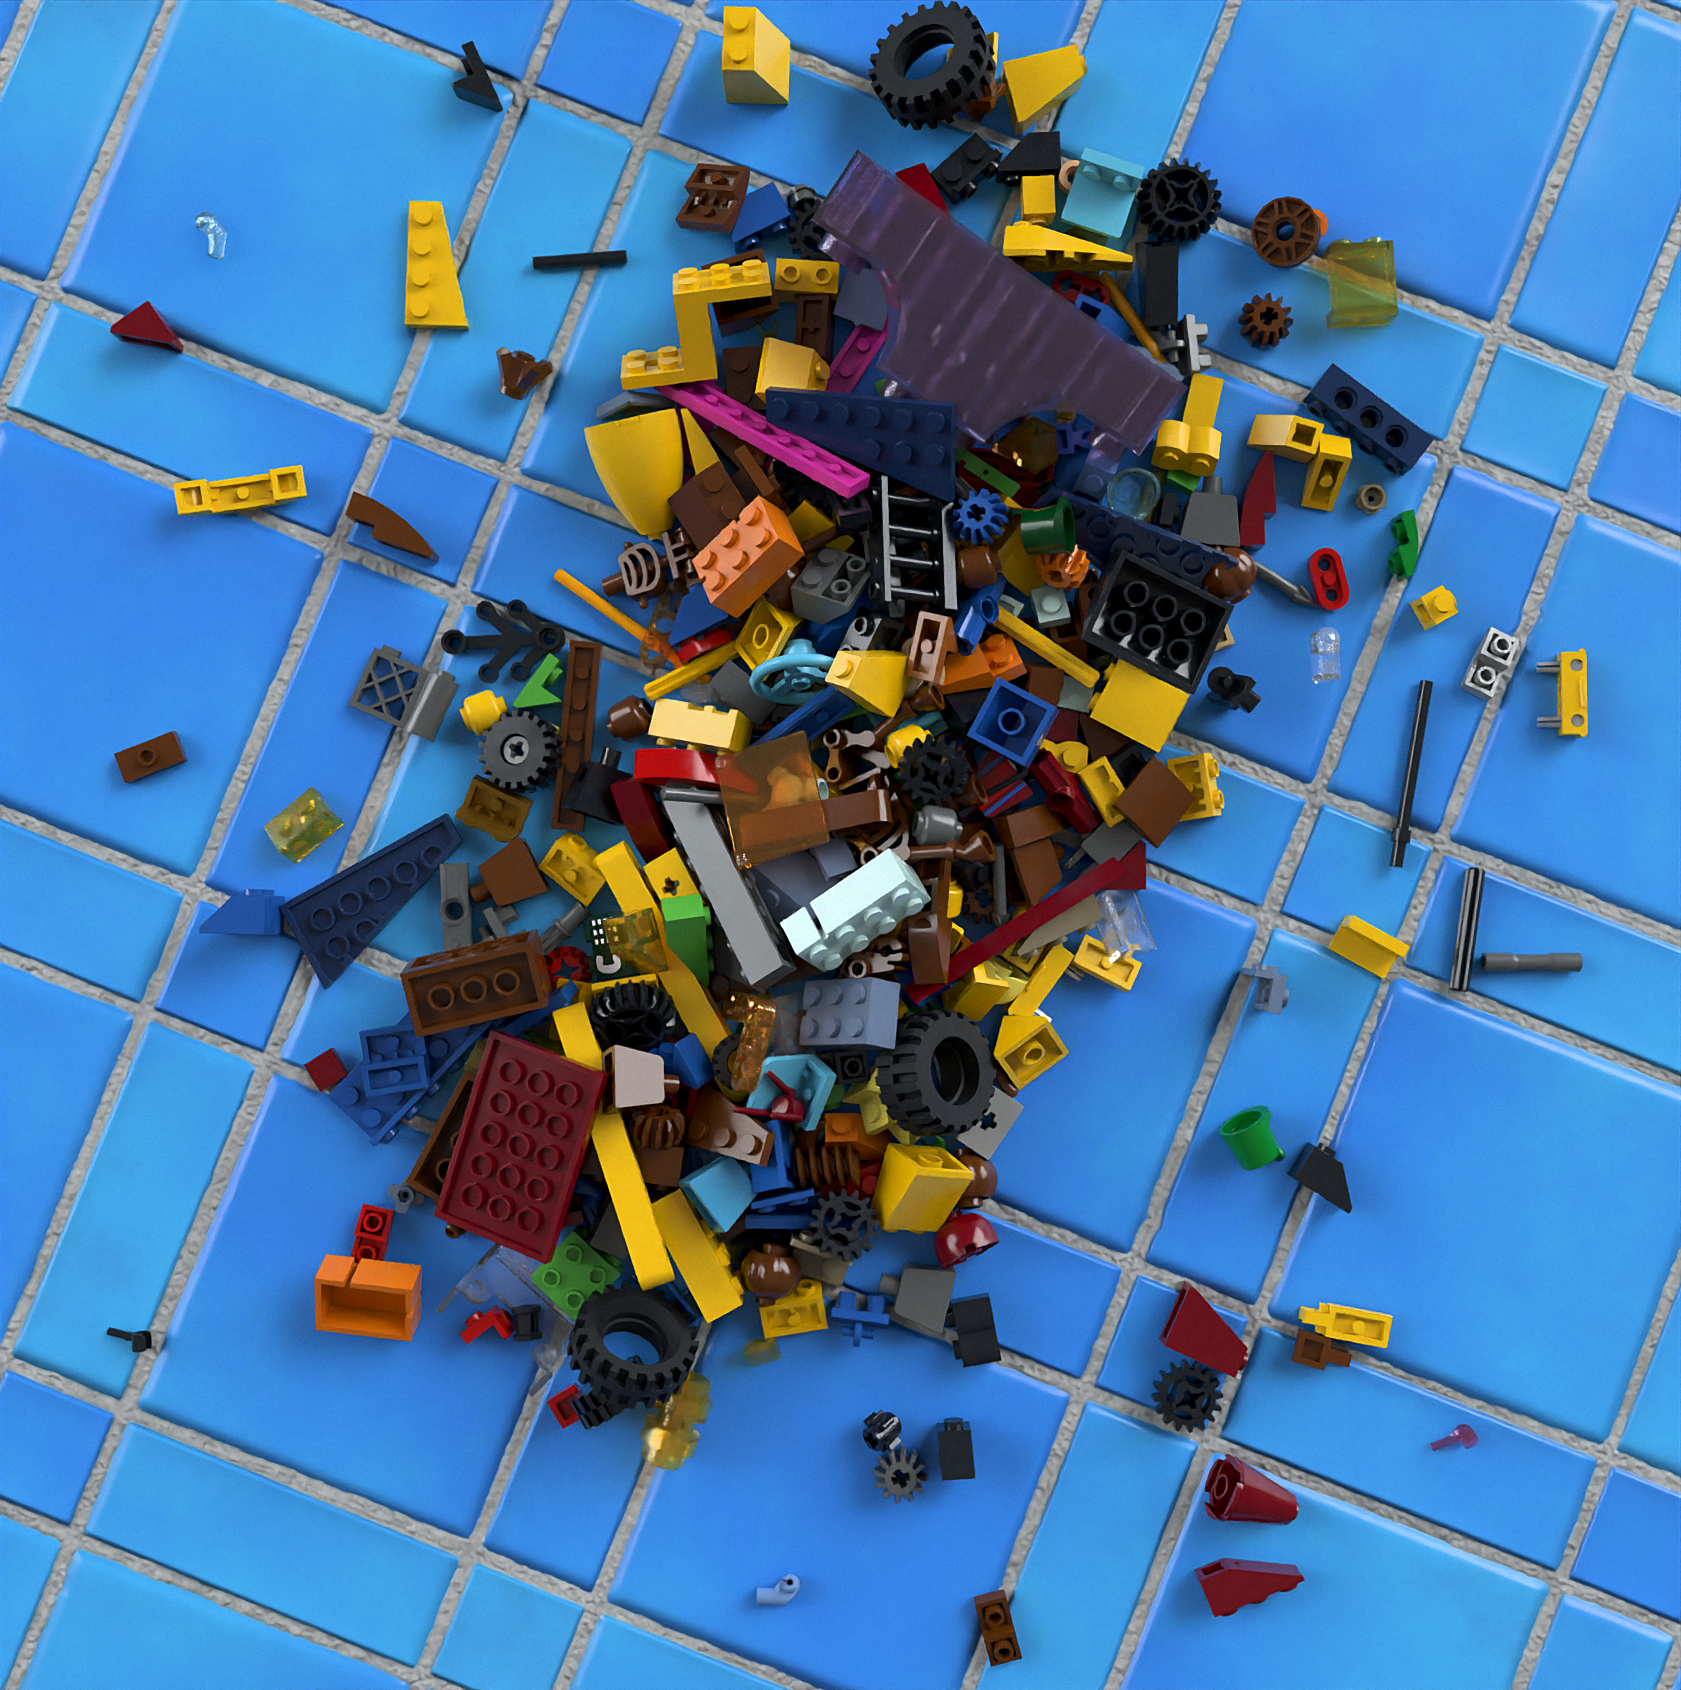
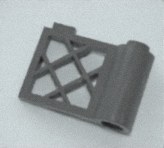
(428, 700)

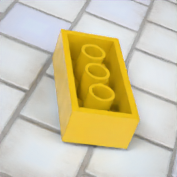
(698, 1254)

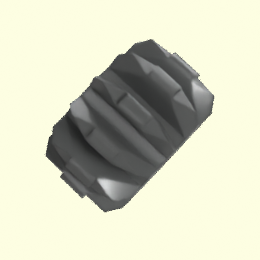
(892, 1483)

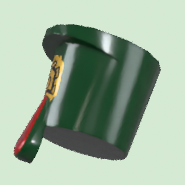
(1048, 528)

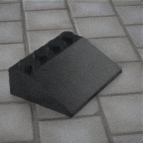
(1154, 620)

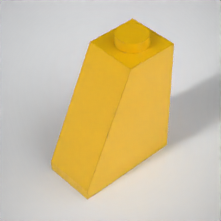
(1041, 83)
(871, 678)

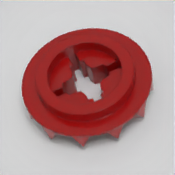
(573, 957)

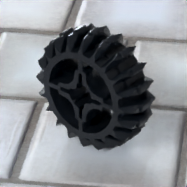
(1164, 183)
(633, 1015)

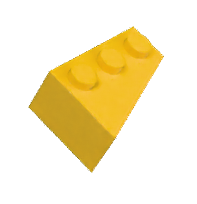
(699, 727)

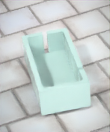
(856, 911)

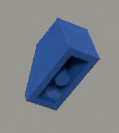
(696, 616)

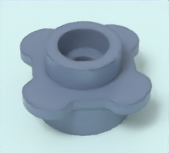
(402, 1203)

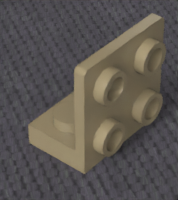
(815, 1263)

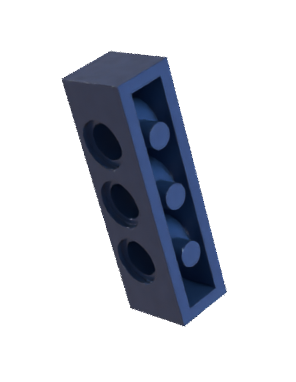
(1385, 420)

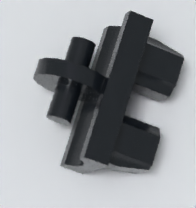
(1232, 689)

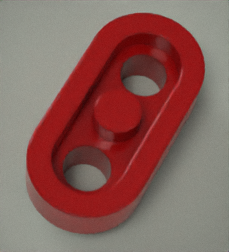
(1330, 580)
(694, 648)

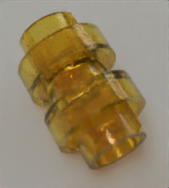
(671, 1433)

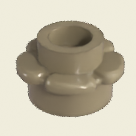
(1378, 495)

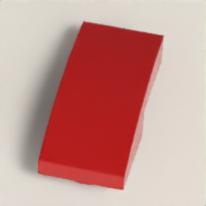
(372, 1233)

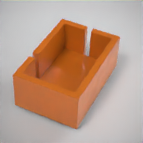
(748, 557)
(368, 1297)

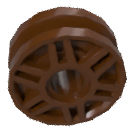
(1275, 216)

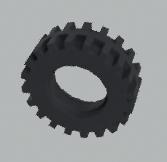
(952, 85)
(638, 1314)

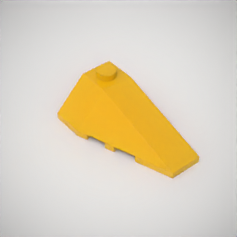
(1051, 251)

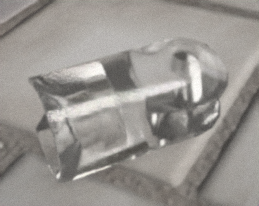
(1325, 655)

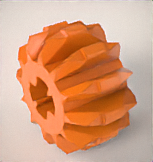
(1062, 570)

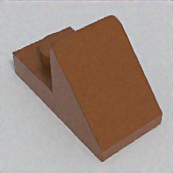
(930, 644)

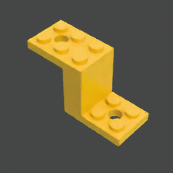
(691, 297)

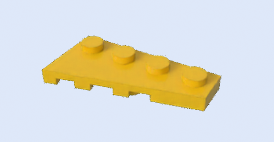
(431, 274)

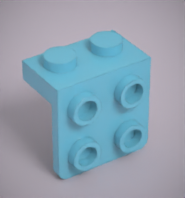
(803, 1073)

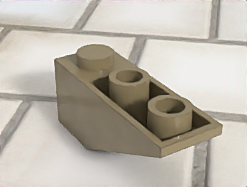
(1079, 918)

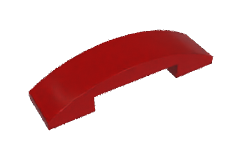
(683, 766)

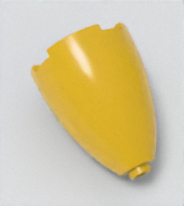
(640, 467)

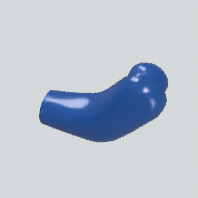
(592, 1190)

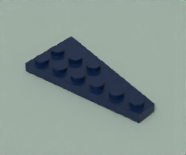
(889, 434)
(1106, 530)
(354, 906)

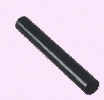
(580, 259)

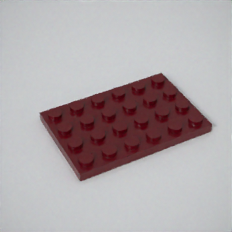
(521, 1145)

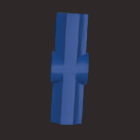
(976, 613)

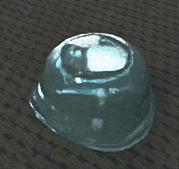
(1133, 492)

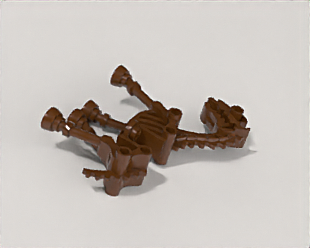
(845, 770)

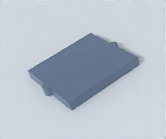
(862, 300)

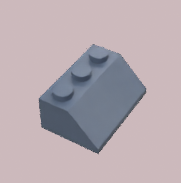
(790, 884)

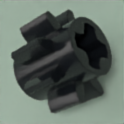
(882, 1431)

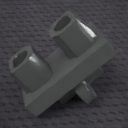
(1183, 346)
(498, 919)

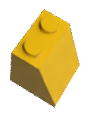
(754, 58)
(1138, 705)
(918, 1188)

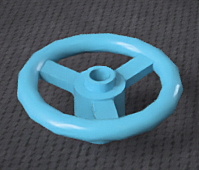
(800, 672)

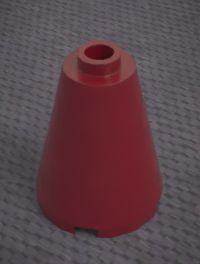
(1247, 1495)

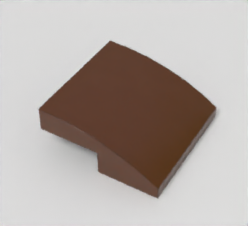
(714, 197)
(1154, 801)

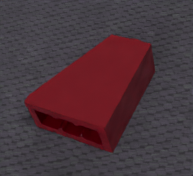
(1202, 1334)

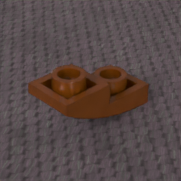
(997, 1627)

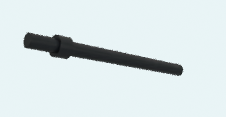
(1401, 834)

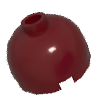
(963, 1237)

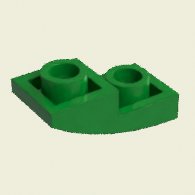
(1404, 557)

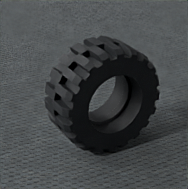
(964, 1070)

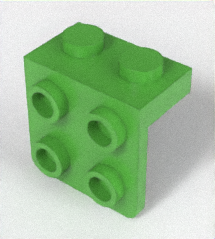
(576, 1272)

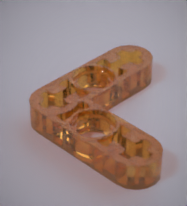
(662, 612)
(758, 1017)

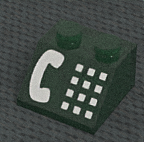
(602, 961)

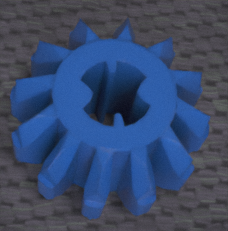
(991, 521)

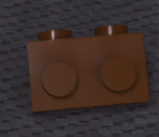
(753, 482)

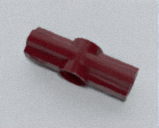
(1064, 792)

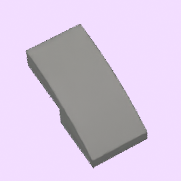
(1489, 663)

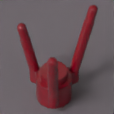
(784, 1107)

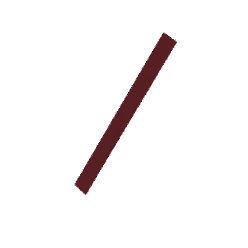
(1023, 925)

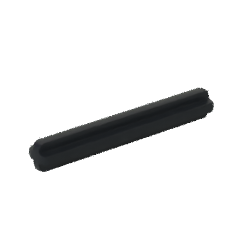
(1467, 929)

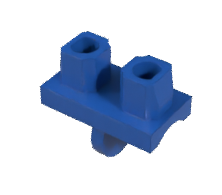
(874, 1317)

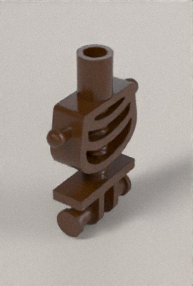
(651, 577)

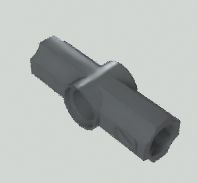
(455, 888)

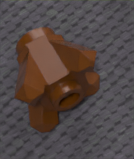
(520, 372)

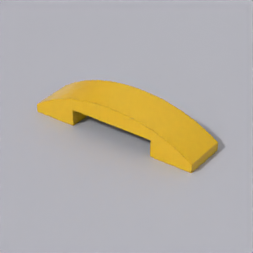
(240, 493)

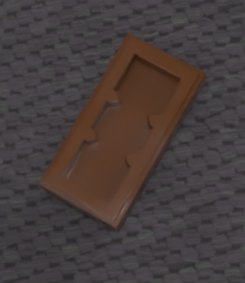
(150, 757)

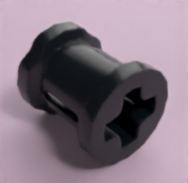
(527, 1322)

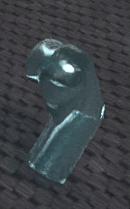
(215, 231)

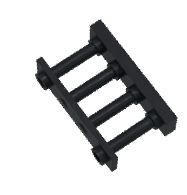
(938, 537)

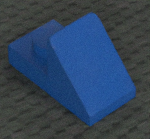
(686, 1060)

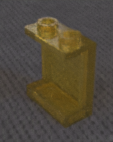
(1361, 283)

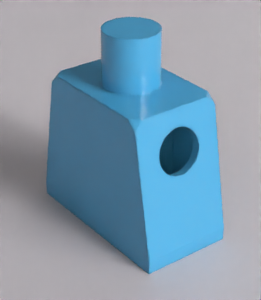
(720, 1191)

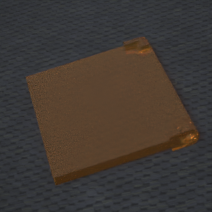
(771, 800)

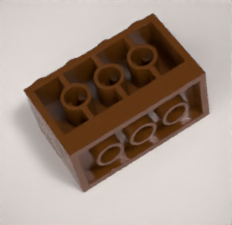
(476, 983)

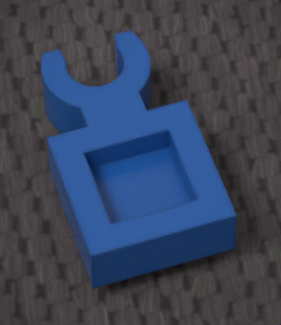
(1069, 440)

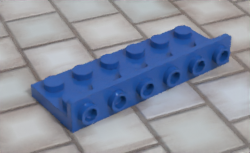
(383, 1113)

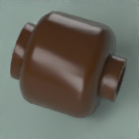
(977, 567)
(630, 718)

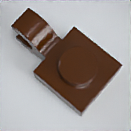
(1316, 1350)

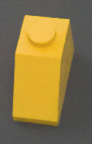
(1326, 472)

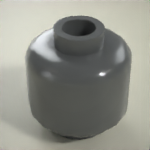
(935, 826)

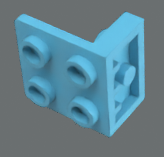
(1102, 193)

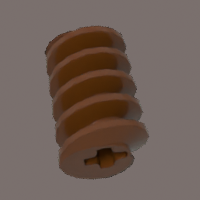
(827, 1167)

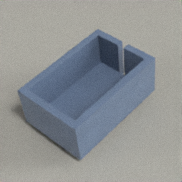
(850, 1014)

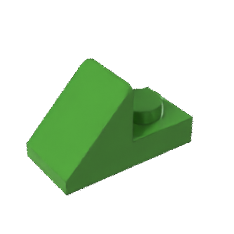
(534, 694)

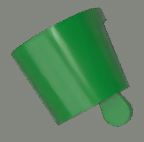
(1252, 1138)

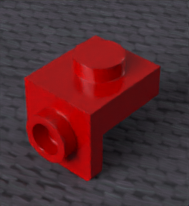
(480, 1322)

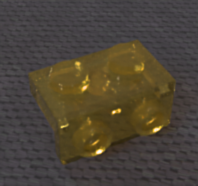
(303, 826)

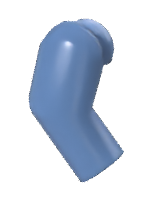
(781, 1593)

